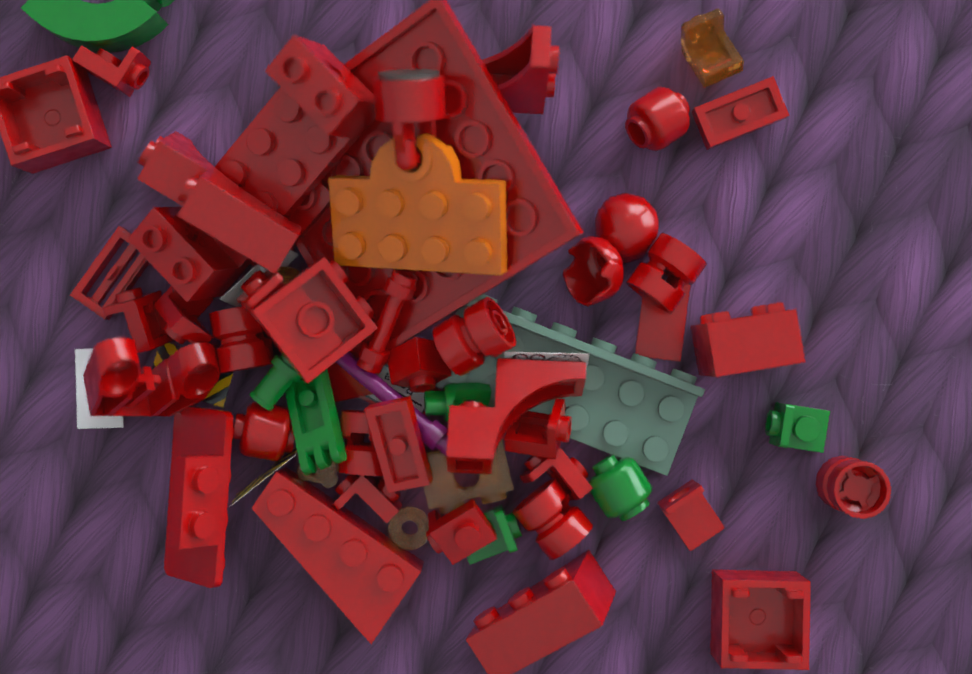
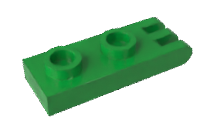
(315, 423)

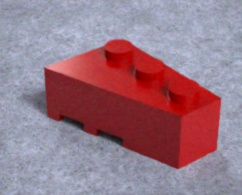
(543, 617)

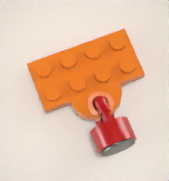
(414, 203)

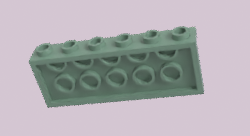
(624, 401)

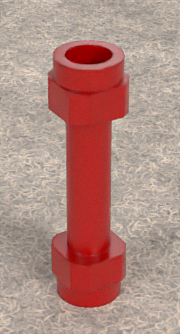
(400, 288)

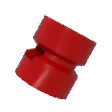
(676, 261)
(468, 339)
(241, 340)
(360, 456)
(853, 486)
(554, 520)

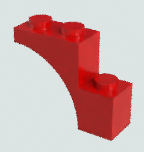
(520, 386)

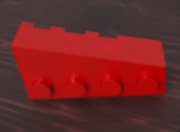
(339, 550)

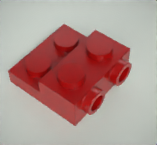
(315, 318)

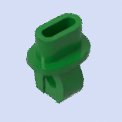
(454, 394)

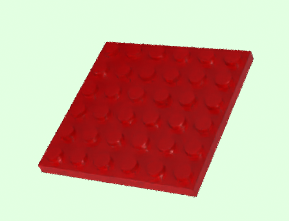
(488, 148)

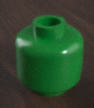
(620, 487)

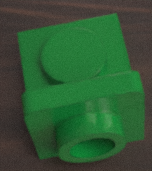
(797, 427)
(506, 531)

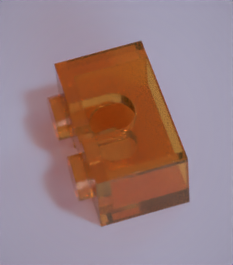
(449, 495)

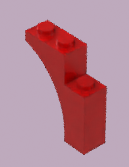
(526, 71)
(216, 202)

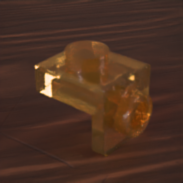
(709, 48)

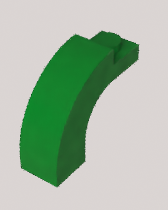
(107, 25)

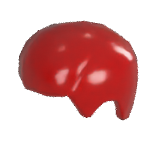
(628, 225)
(595, 271)

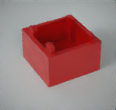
(50, 116)
(747, 343)
(760, 619)

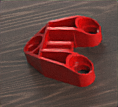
(121, 388)

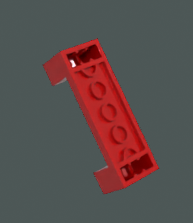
(275, 160)

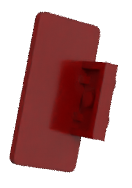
(199, 495)

